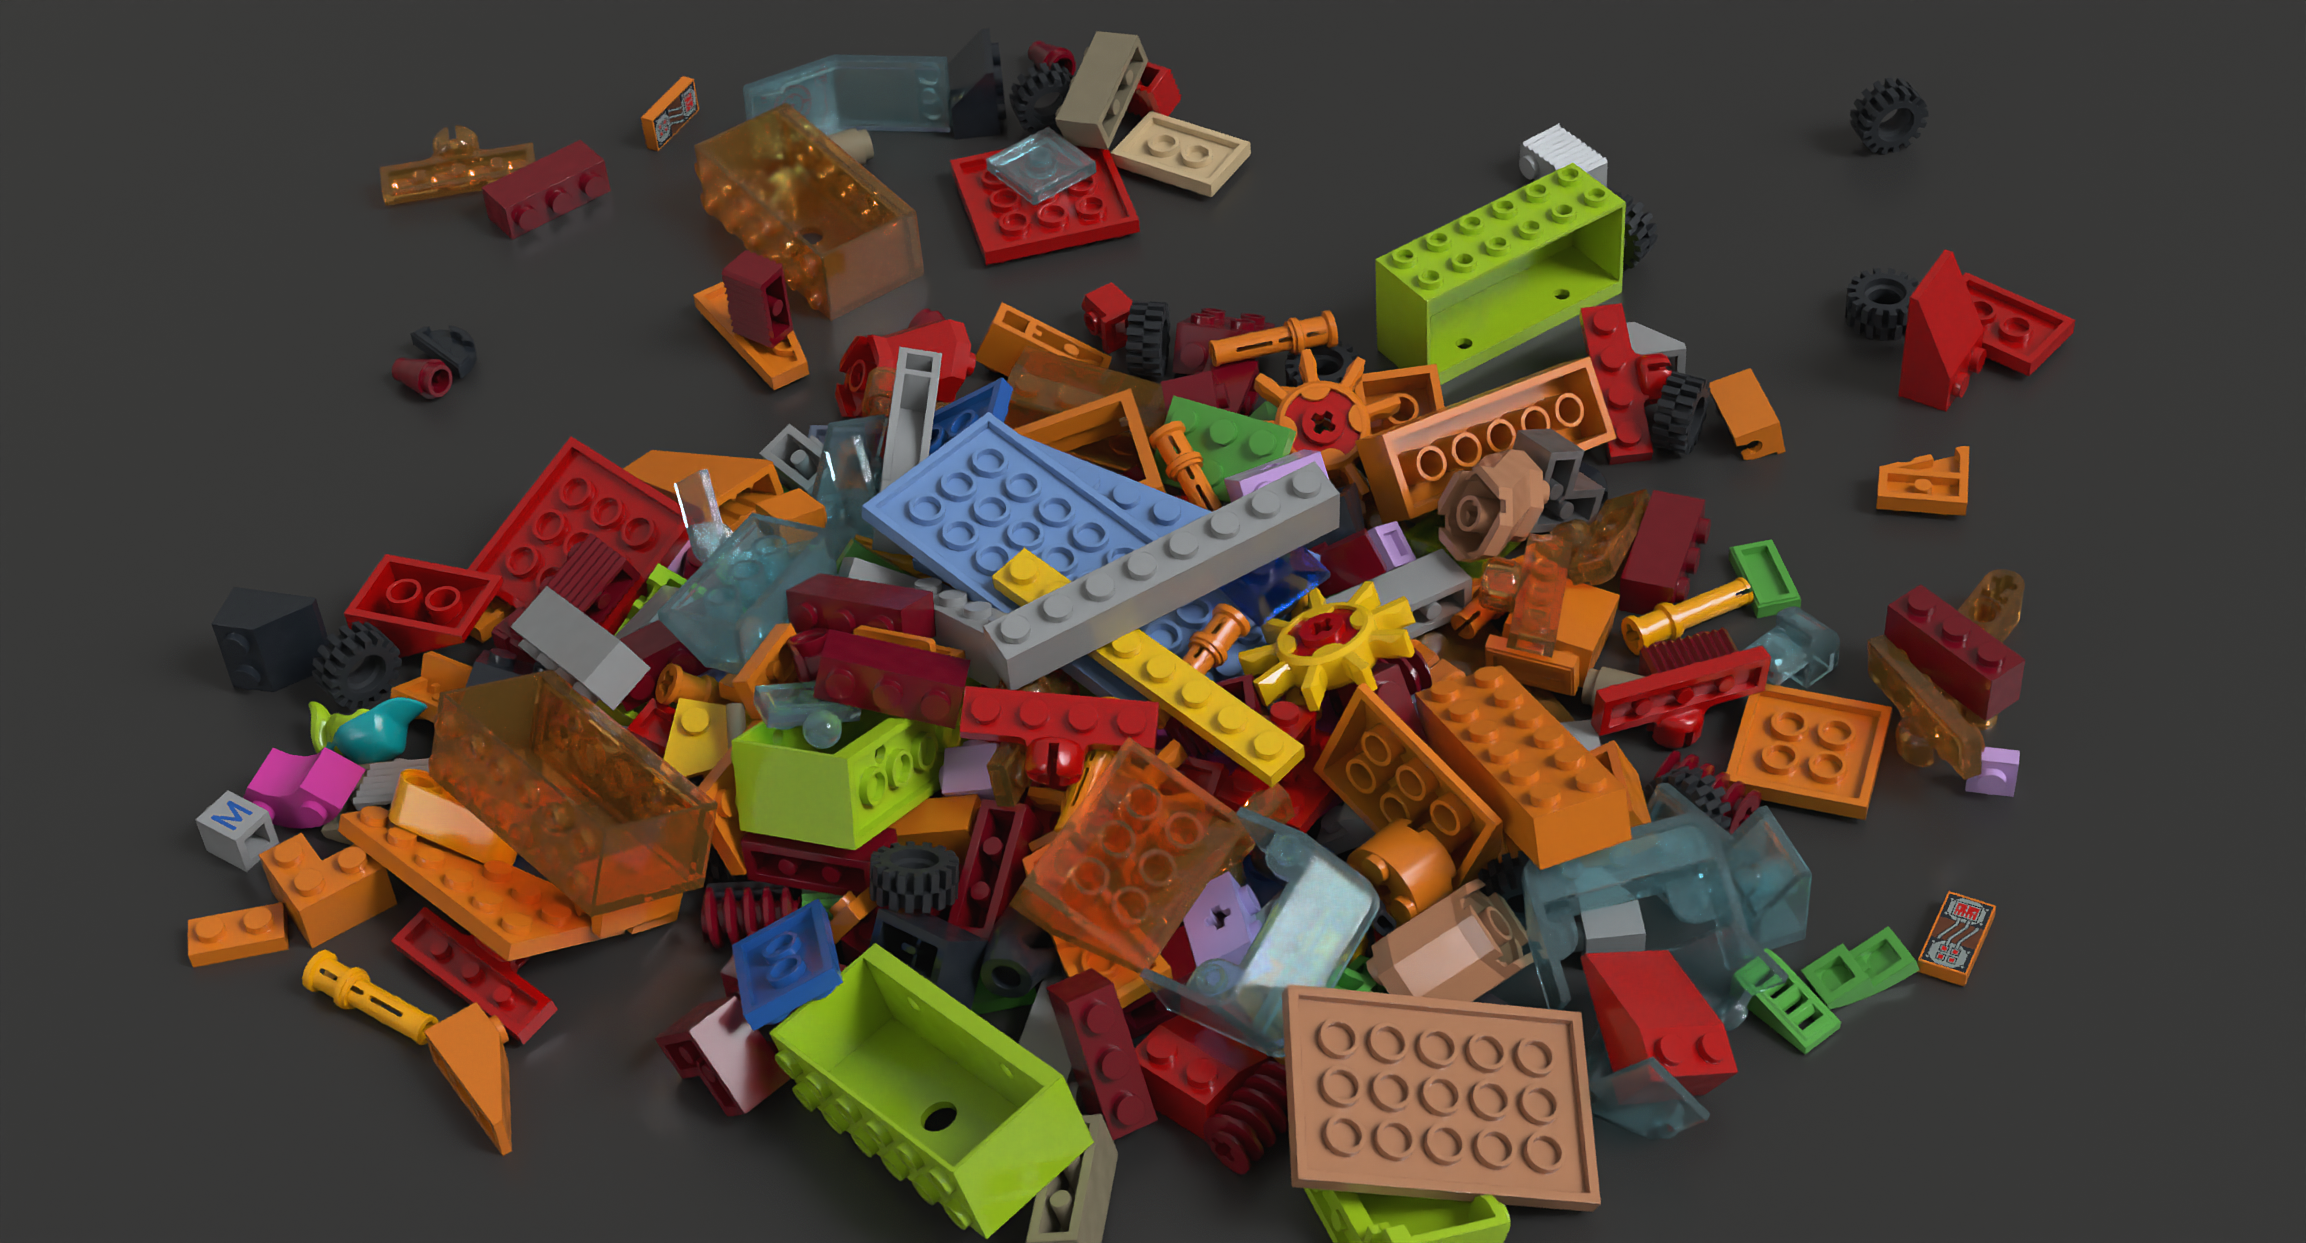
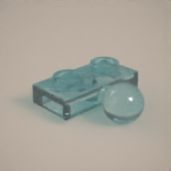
(793, 705)

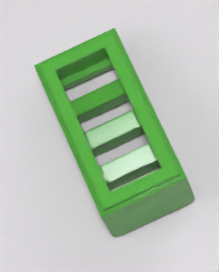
(1809, 1005)

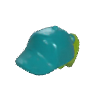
(367, 733)

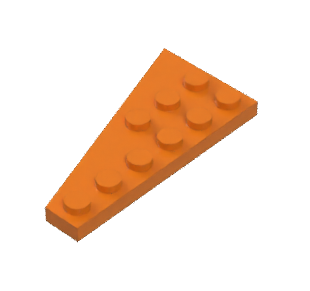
(492, 900)

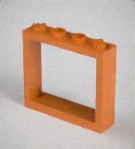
(1096, 422)

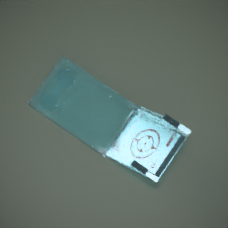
(861, 93)

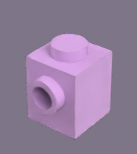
(966, 769)

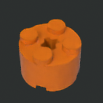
(1405, 869)

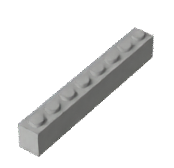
(1161, 576)

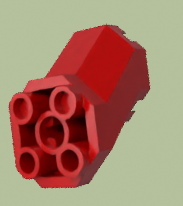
(875, 351)

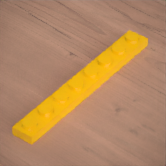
(1170, 681)

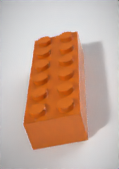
(1417, 458)
(1524, 766)

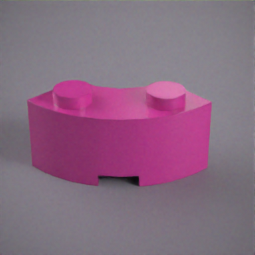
(303, 789)

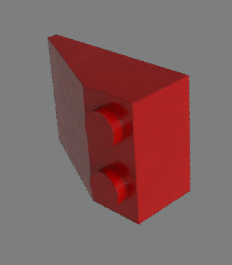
(1941, 337)
(422, 603)
(1657, 1012)
(1193, 1070)

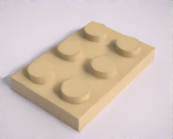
(1181, 153)

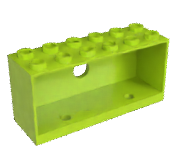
(1498, 274)
(842, 791)
(899, 1049)

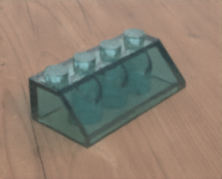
(743, 587)

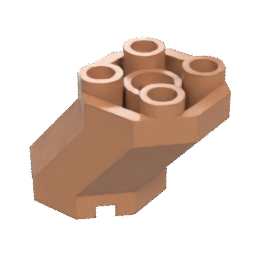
(1492, 505)
(1452, 948)

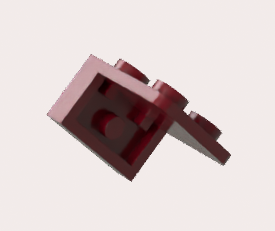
(1211, 324)

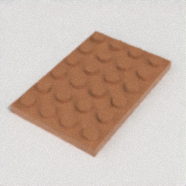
(1438, 1099)

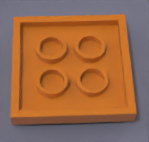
(1810, 749)

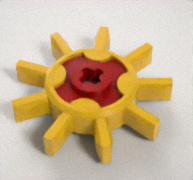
(1329, 646)

